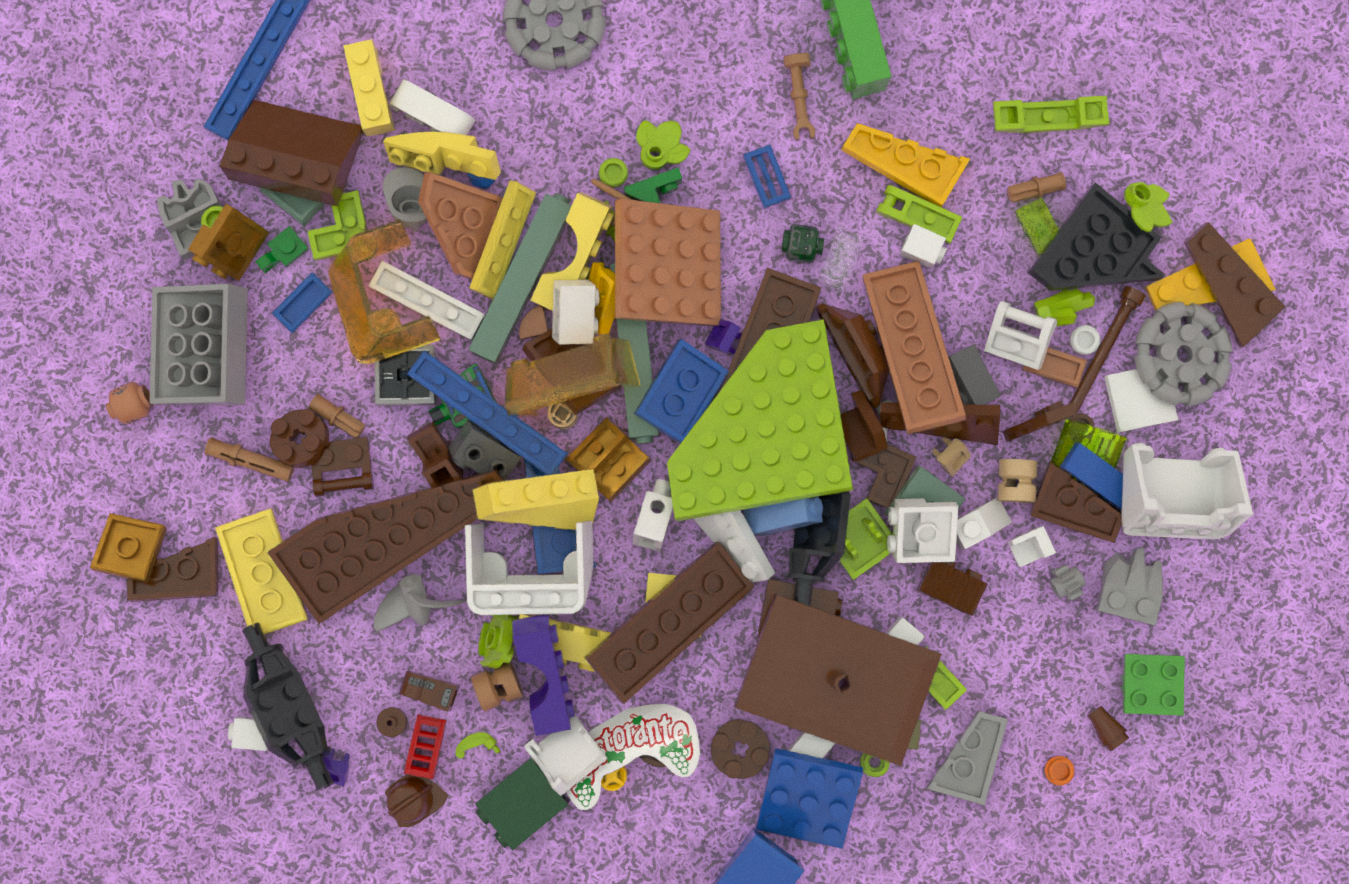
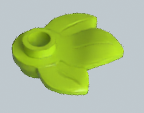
(663, 140)
(1147, 205)

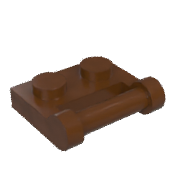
(343, 456)

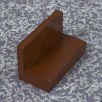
(862, 428)

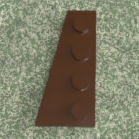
(1239, 292)
(980, 424)

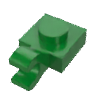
(285, 248)

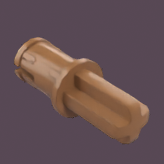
(1036, 187)
(336, 416)

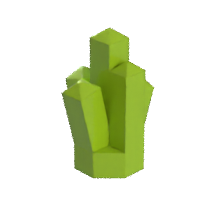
(1064, 305)

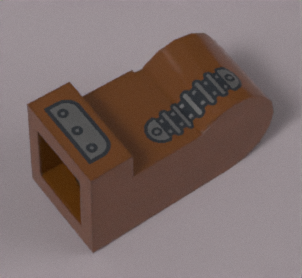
(429, 690)

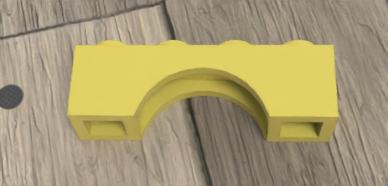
(588, 220)

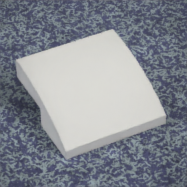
(1134, 404)

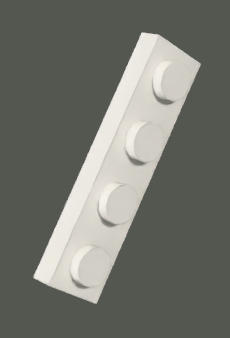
(427, 300)

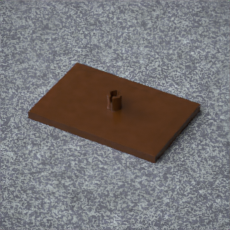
(805, 657)

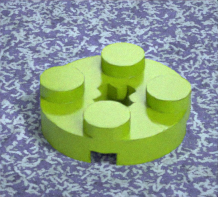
(496, 641)

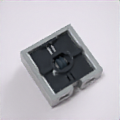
(397, 388)

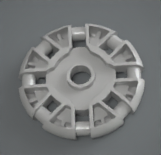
(554, 38)
(1199, 354)

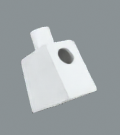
(652, 526)

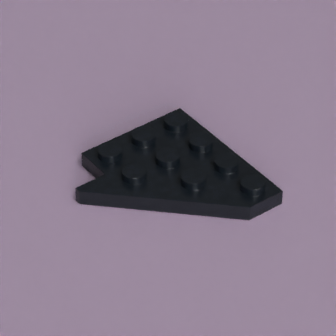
(1097, 247)

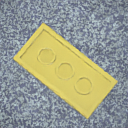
(258, 582)

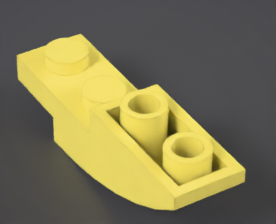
(439, 150)

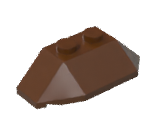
(858, 349)

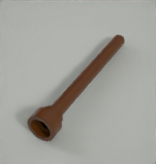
(1130, 300)

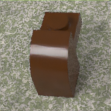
(435, 455)

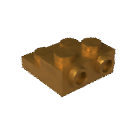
(228, 243)

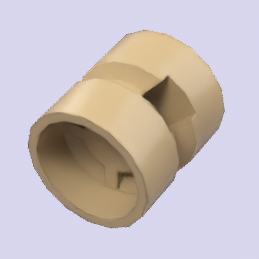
(1013, 470)

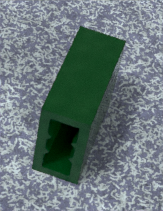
(520, 804)

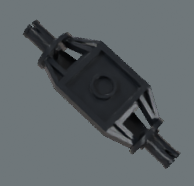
(821, 540)
(284, 708)

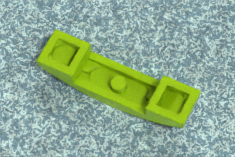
(1050, 115)

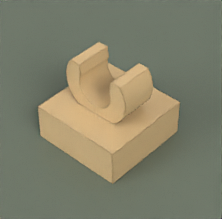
(953, 456)

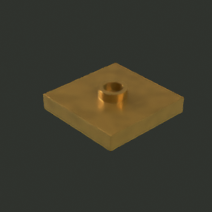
(128, 547)

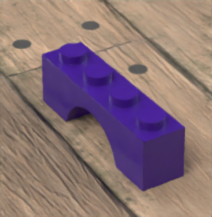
(535, 645)

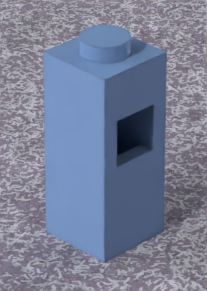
(784, 516)

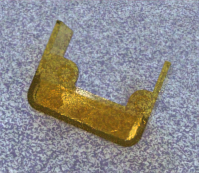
(376, 333)
(569, 375)

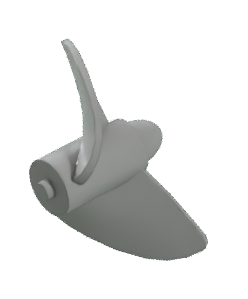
(407, 600)

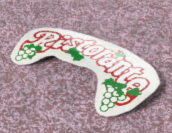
(638, 731)

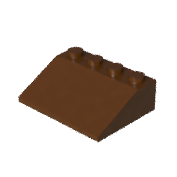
(292, 152)

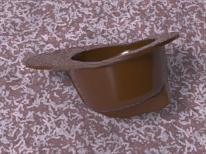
(413, 799)

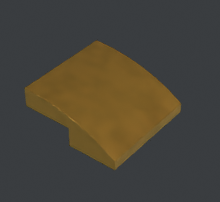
(611, 456)

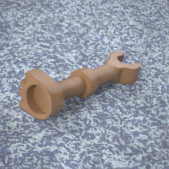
(795, 63)

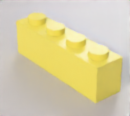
(540, 501)
(575, 641)

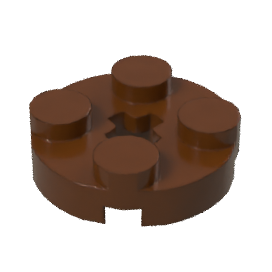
(288, 427)
(734, 765)

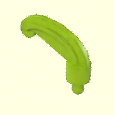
(475, 740)

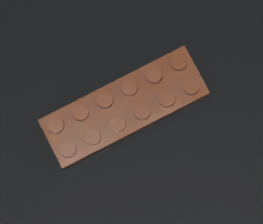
(913, 347)

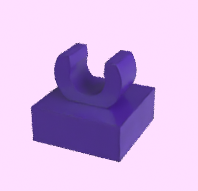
(722, 336)
(338, 769)

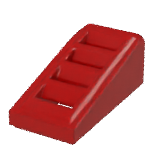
(413, 770)

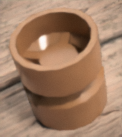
(487, 690)

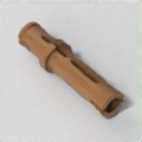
(239, 456)

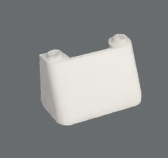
(1182, 495)

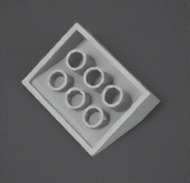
(198, 345)

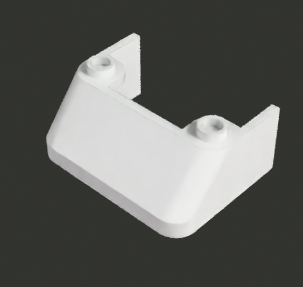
(497, 593)

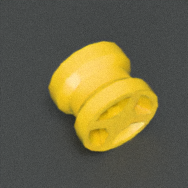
(613, 782)

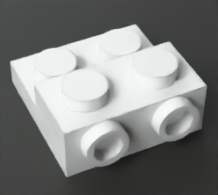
(922, 531)

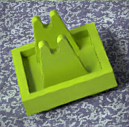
(864, 539)

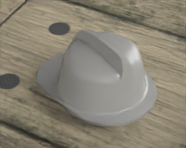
(402, 193)

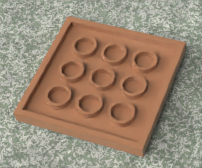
(667, 263)

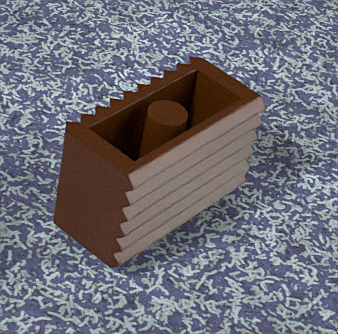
(953, 586)

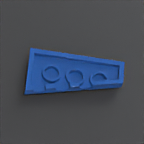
(550, 544)

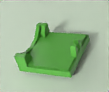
(1153, 684)

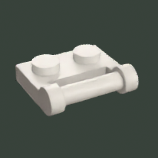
(1018, 345)

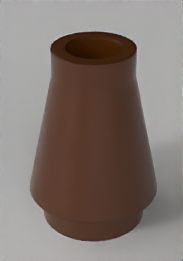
(1108, 728)

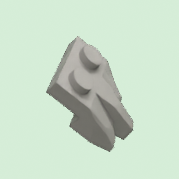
(184, 212)
(1131, 588)

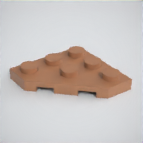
(459, 219)

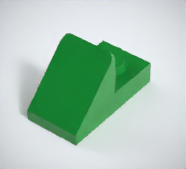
(647, 189)

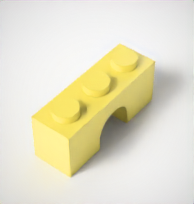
(368, 88)

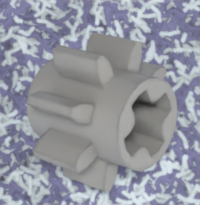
(1067, 582)

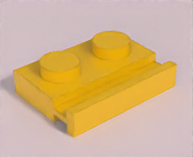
(605, 282)

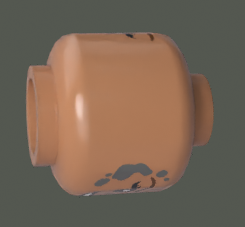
(129, 403)

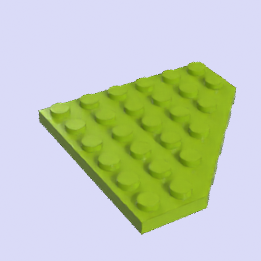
(767, 432)

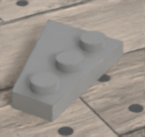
(972, 760)

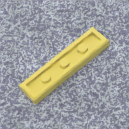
(502, 239)

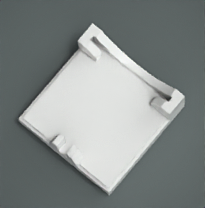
(566, 756)

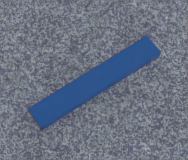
(255, 66)
(487, 413)

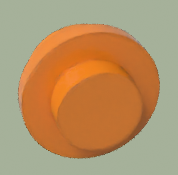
(1059, 770)

